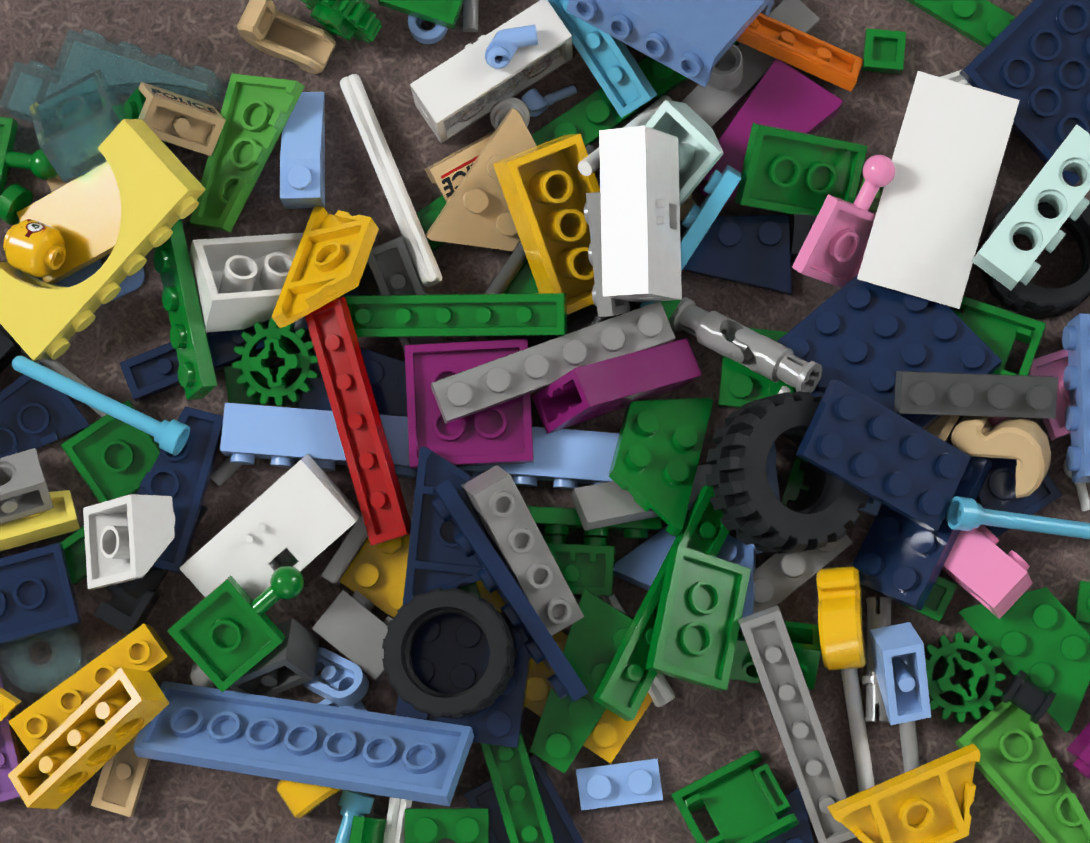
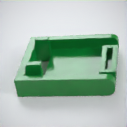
(1000, 330)
(739, 803)

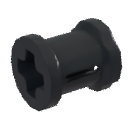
(1028, 696)

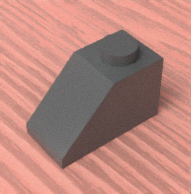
(285, 666)

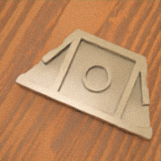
(477, 208)

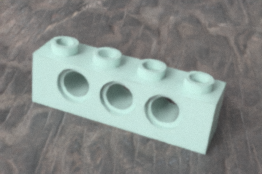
(999, 254)

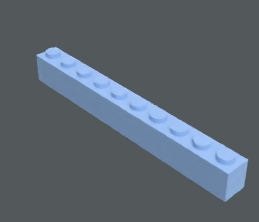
(292, 433)

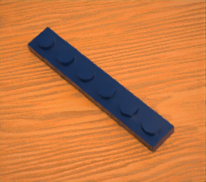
(498, 578)

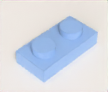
(619, 784)

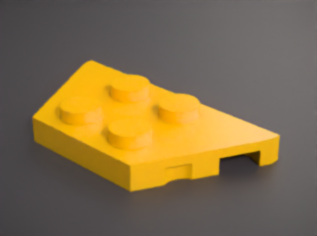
(326, 263)
(916, 806)

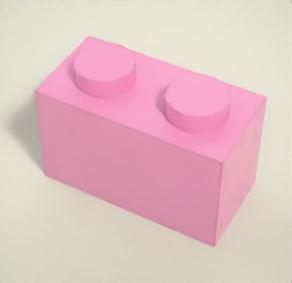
(987, 571)

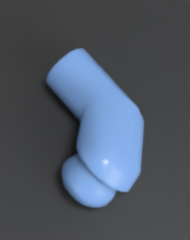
(507, 42)

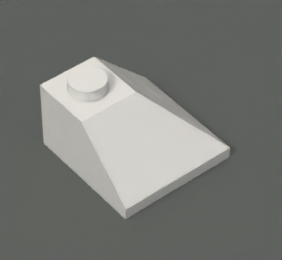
(126, 537)

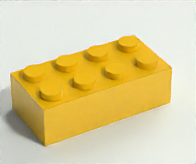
(548, 211)

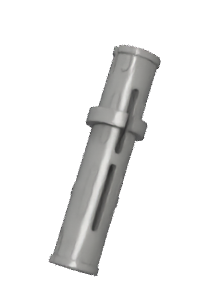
(873, 692)

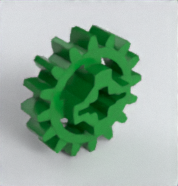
(345, 18)
(277, 377)
(968, 695)

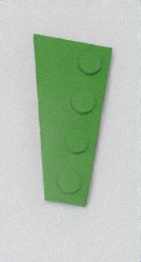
(254, 117)
(1027, 774)

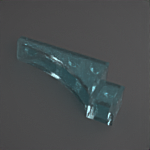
(121, 65)

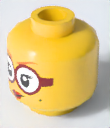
(34, 248)

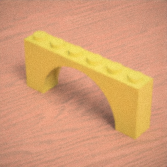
(153, 197)

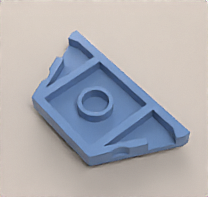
(645, 561)

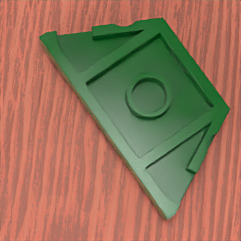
(661, 455)
(1044, 643)

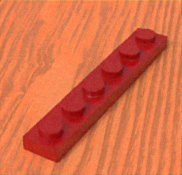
(358, 422)

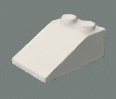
(241, 277)

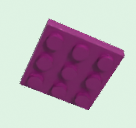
(484, 438)

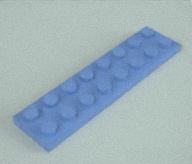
(308, 743)

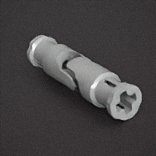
(745, 346)

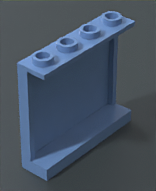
(677, 33)

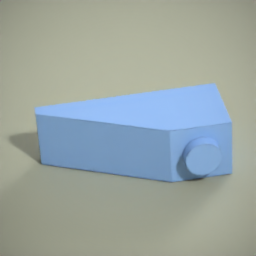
(304, 154)

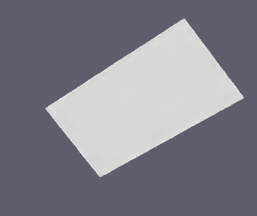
(940, 190)

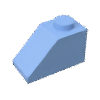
(901, 672)

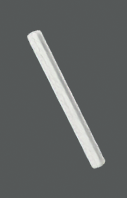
(391, 180)

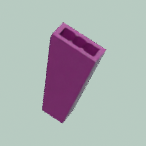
(779, 100)
(614, 383)

